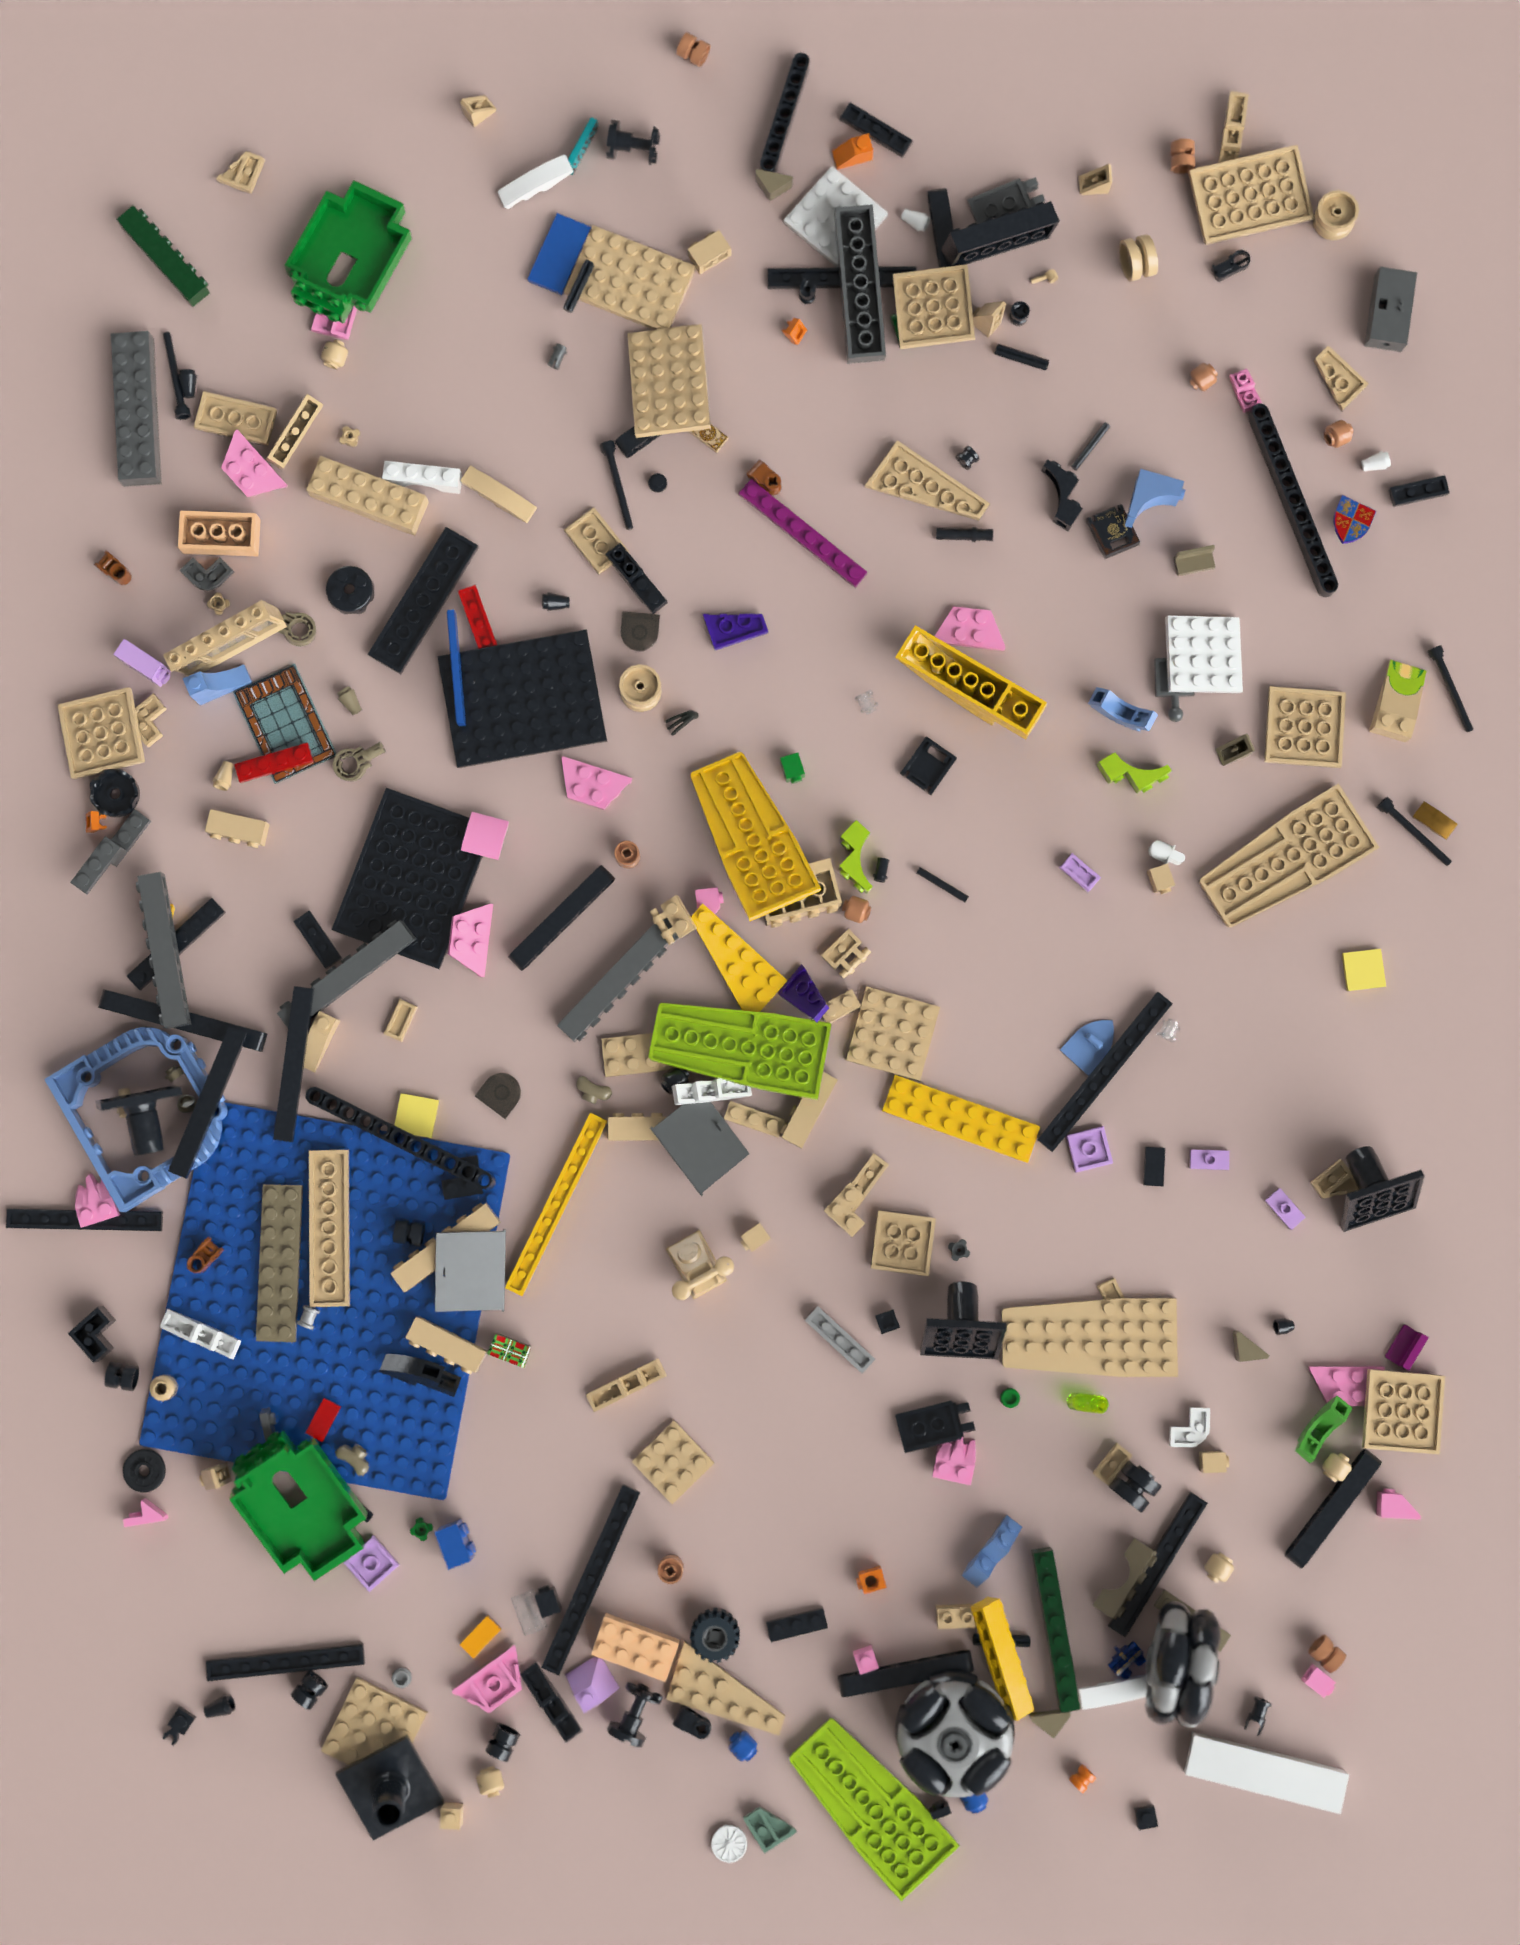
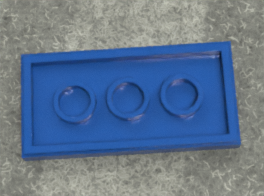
(559, 254)

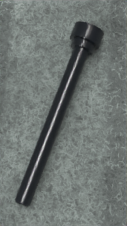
(182, 411)
(608, 449)
(1437, 655)
(1387, 807)

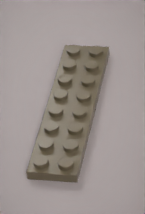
(279, 1263)

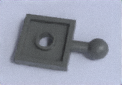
(1161, 689)

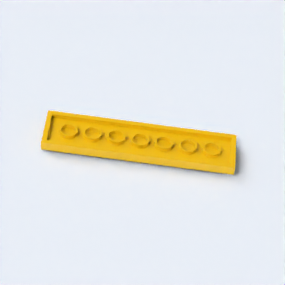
(961, 1118)

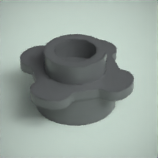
(963, 1253)

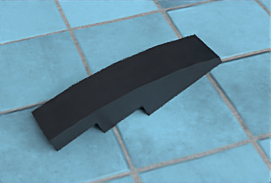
(551, 1702)

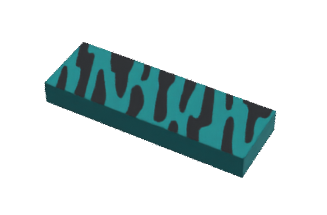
(583, 143)

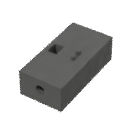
(1390, 309)

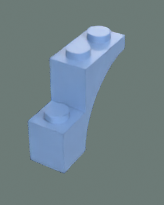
(992, 1552)

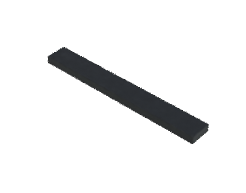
(823, 277)
(293, 1064)
(208, 1102)
(68, 1220)
(1166, 1552)
(285, 1662)

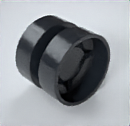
(1138, 1482)

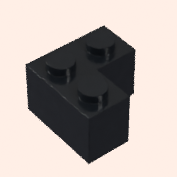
(89, 1334)

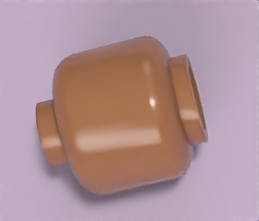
(1203, 377)
(1338, 434)
(856, 909)

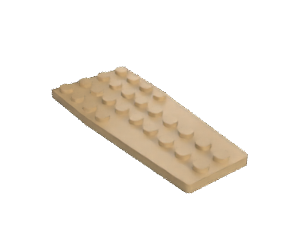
(1289, 857)
(1094, 1337)

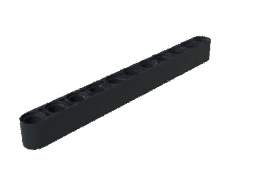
(1294, 491)
(391, 1137)

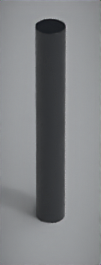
(1091, 445)
(942, 884)

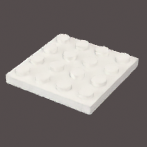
(814, 214)
(1203, 654)

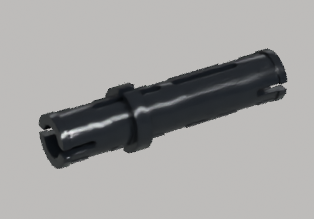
(964, 534)

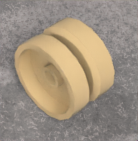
(1335, 215)
(1138, 257)
(640, 699)

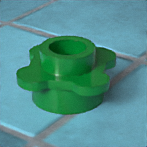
(422, 1535)

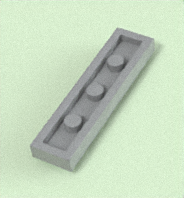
(839, 1339)

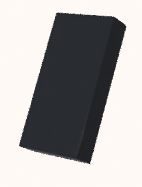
(1154, 1166)

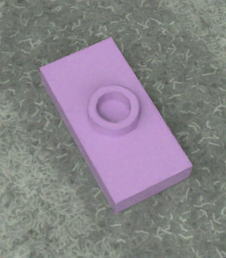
(1080, 872)
(1209, 1159)
(1285, 1209)

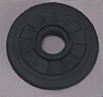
(156, 1470)

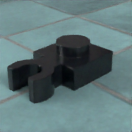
(179, 1723)

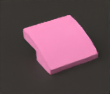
(334, 329)
(484, 835)

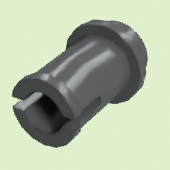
(558, 354)

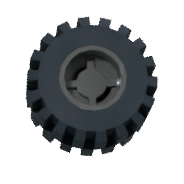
(715, 1635)

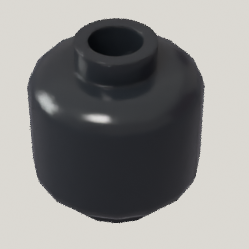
(672, 1077)

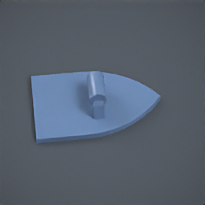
(1090, 1044)

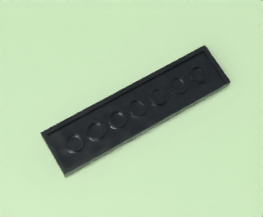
(423, 600)

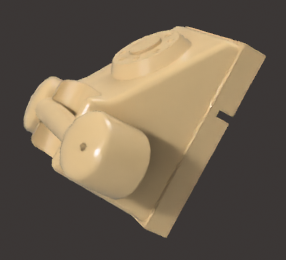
(697, 1267)

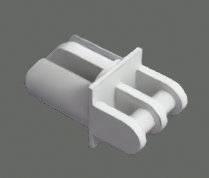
(1165, 853)

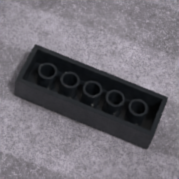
(1000, 234)

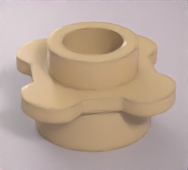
(353, 441)
(212, 603)

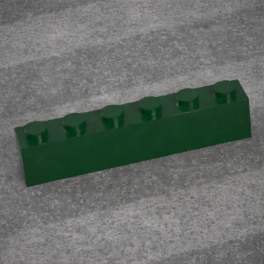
(163, 256)

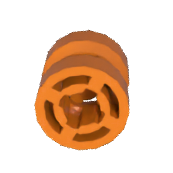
(1082, 1778)

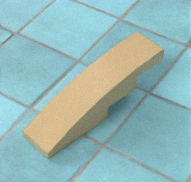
(1233, 126)
(498, 494)
(626, 1385)

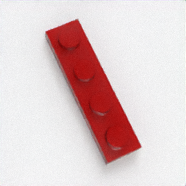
(477, 617)
(273, 762)

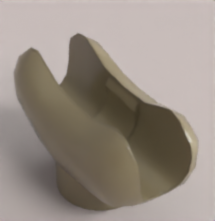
(591, 1091)
(355, 1457)

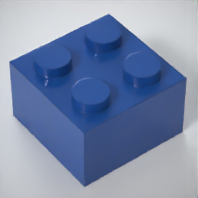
(455, 1543)

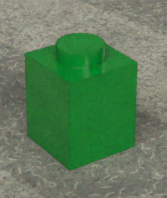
(792, 768)

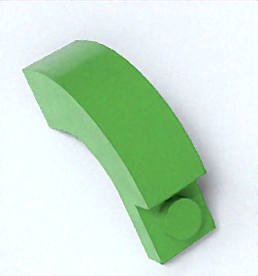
(1321, 1426)

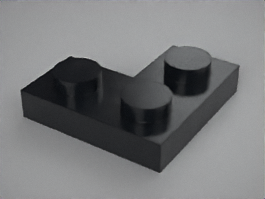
(460, 1188)

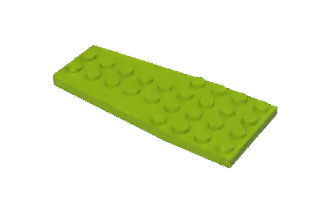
(743, 1047)
(873, 1808)

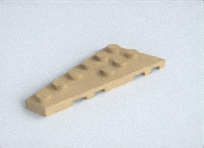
(917, 480)
(717, 1692)

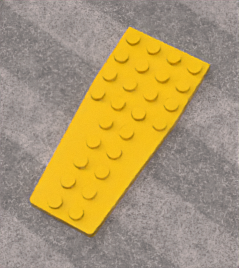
(752, 837)

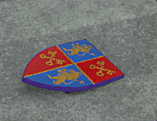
(1352, 520)

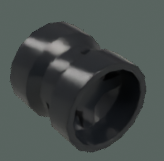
(1020, 309)

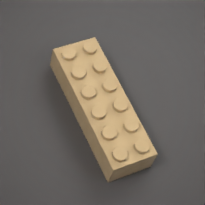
(367, 495)

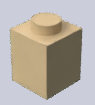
(1161, 879)
(754, 1238)
(1213, 1461)
(451, 1816)

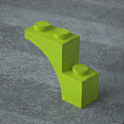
(1141, 780)
(851, 867)

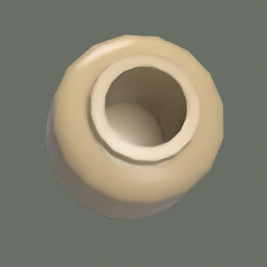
(334, 354)
(163, 1387)
(1336, 1467)
(1219, 1567)
(490, 1782)

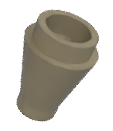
(349, 700)

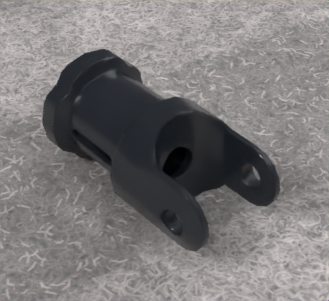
(807, 292)
(1258, 1713)

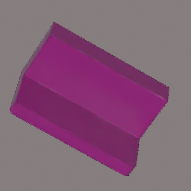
(1406, 1347)

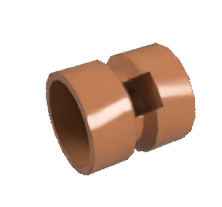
(692, 49)
(1182, 156)
(627, 854)
(670, 1569)
(1324, 1651)

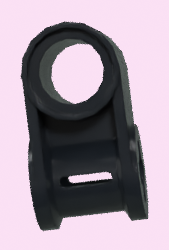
(689, 1720)

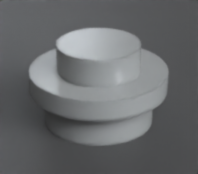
(401, 1677)

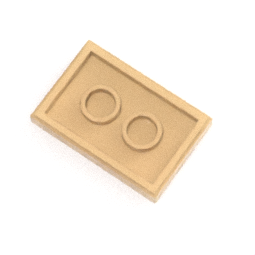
(593, 539)

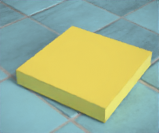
(1363, 970)
(417, 1115)

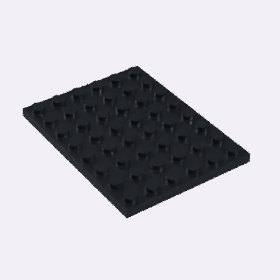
(524, 699)
(410, 874)

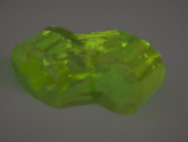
(1079, 1401)

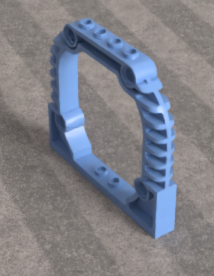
(70, 1087)

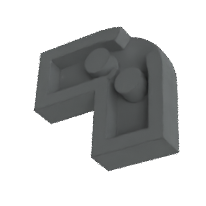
(207, 579)

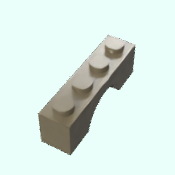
(1139, 1559)

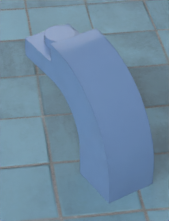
(1120, 711)

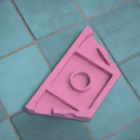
(249, 468)
(971, 629)
(592, 784)
(470, 938)
(1342, 1381)
(493, 1682)

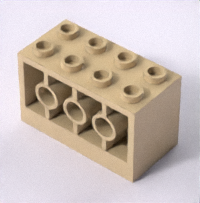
(811, 906)

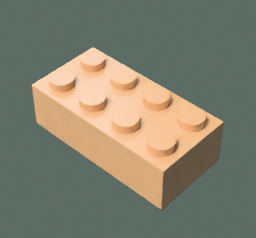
(219, 533)
(635, 1647)

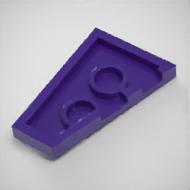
(733, 629)
(804, 994)

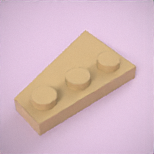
(1340, 377)

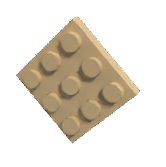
(903, 1243)
(673, 1462)

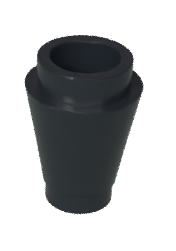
(188, 382)
(554, 601)
(220, 1707)

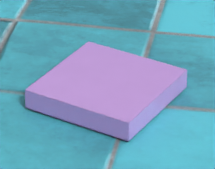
(1089, 1149)
(371, 1563)

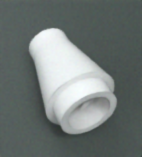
(916, 219)
(1376, 462)

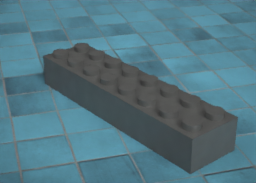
(859, 284)
(136, 408)

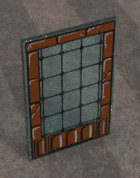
(284, 717)

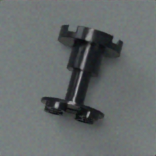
(625, 142)
(629, 1726)

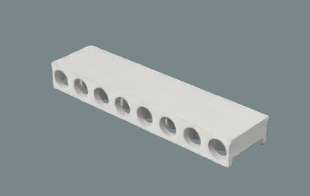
(1266, 1772)

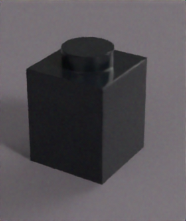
(547, 1601)

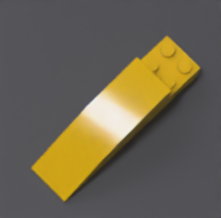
(971, 683)

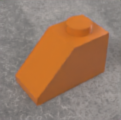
(853, 152)

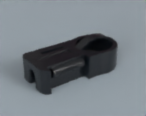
(1229, 267)

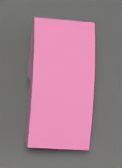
(1244, 390)

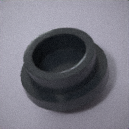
(657, 482)

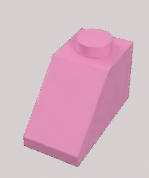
(710, 898)
(1394, 1505)

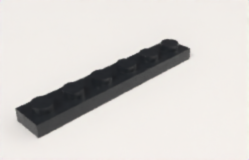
(185, 936)

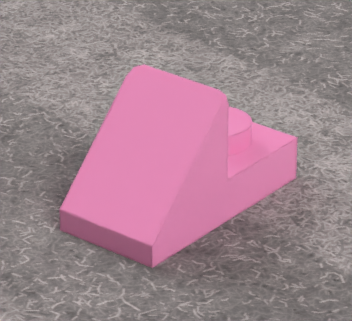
(150, 1514)

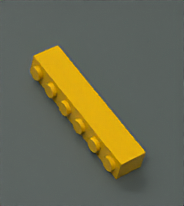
(1002, 1656)

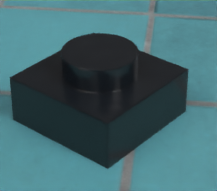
(887, 1321)
(939, 1810)
(1146, 1817)

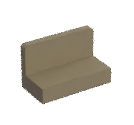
(1194, 560)

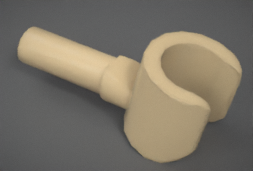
(1051, 275)

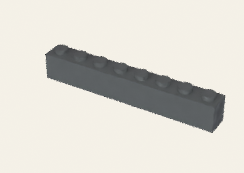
(164, 950)
(355, 968)
(614, 983)

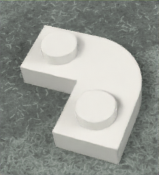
(1196, 1432)

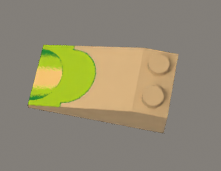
(1398, 701)

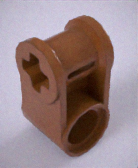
(763, 476)
(111, 566)
(205, 1255)

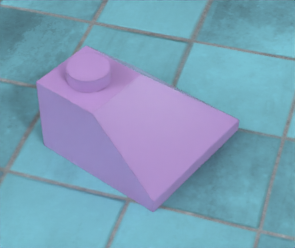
(591, 1683)

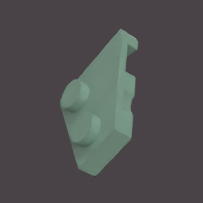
(768, 1828)

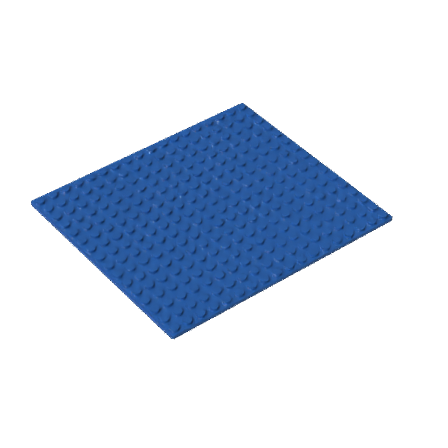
(219, 1399)

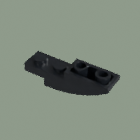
(636, 578)
(417, 1370)

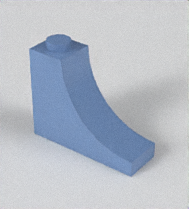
(1153, 490)
(210, 686)

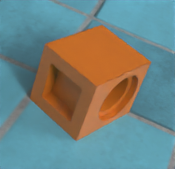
(879, 1583)

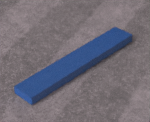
(456, 667)

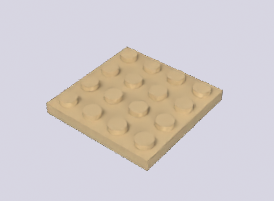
(933, 306)
(1305, 727)
(101, 733)
(893, 1033)
(1403, 1411)
(370, 1722)

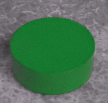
(1009, 1397)

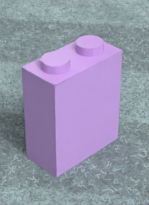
(142, 663)

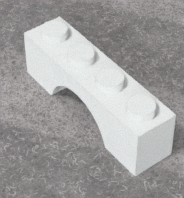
(437, 477)

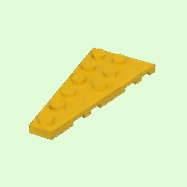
(743, 969)

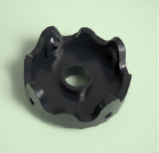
(358, 600)
(104, 785)

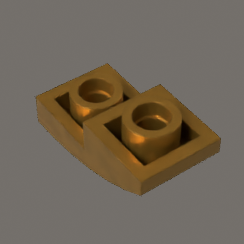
(1435, 820)

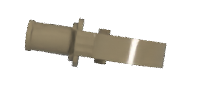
(293, 619)
(362, 765)

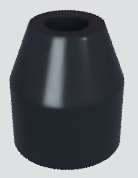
(1283, 1326)

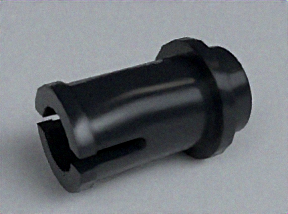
(881, 870)

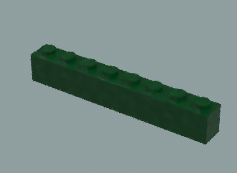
(1055, 1629)

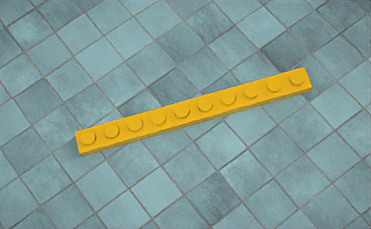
(556, 1204)

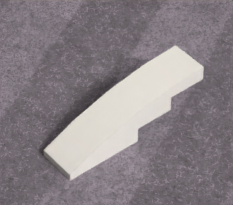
(535, 180)
(708, 1091)
(200, 1333)
(1113, 1692)

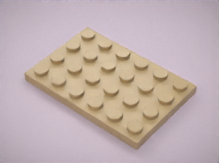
(1251, 194)
(632, 279)
(668, 380)

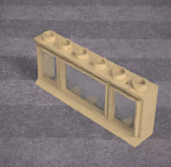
(226, 639)

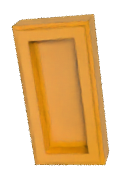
(480, 1636)

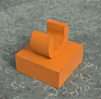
(795, 331)
(92, 822)

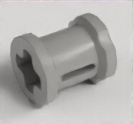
(308, 1317)

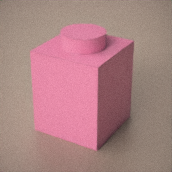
(865, 1659)
(1318, 1681)

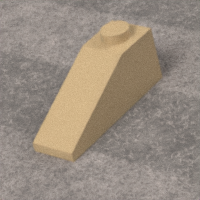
(989, 317)
(319, 1039)
(215, 1476)

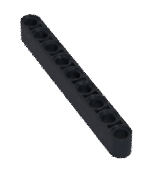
(199, 1024)

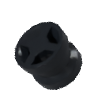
(967, 457)

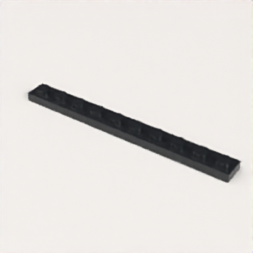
(1104, 1071)
(590, 1580)

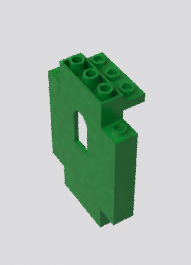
(360, 226)
(316, 1530)

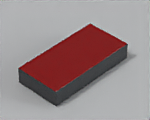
(323, 1419)

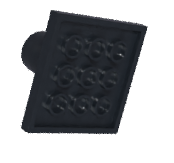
(142, 1117)
(1377, 1194)
(961, 1332)
(390, 1787)

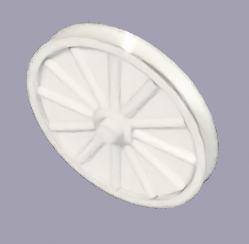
(729, 1843)

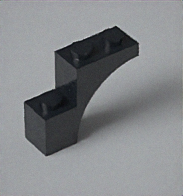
(1064, 483)

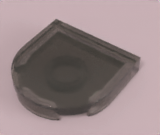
(639, 630)
(500, 1093)

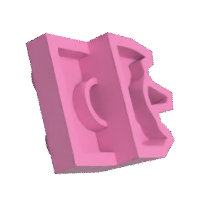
(94, 1203)
(955, 1461)

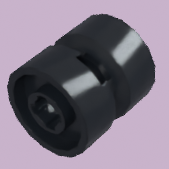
(409, 1232)
(128, 1379)
(303, 1693)
(503, 1740)

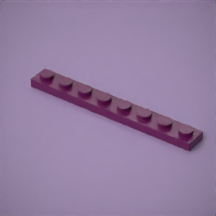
(803, 533)

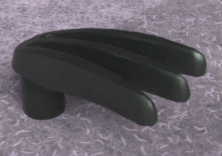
(686, 718)

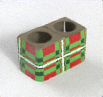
(509, 1350)

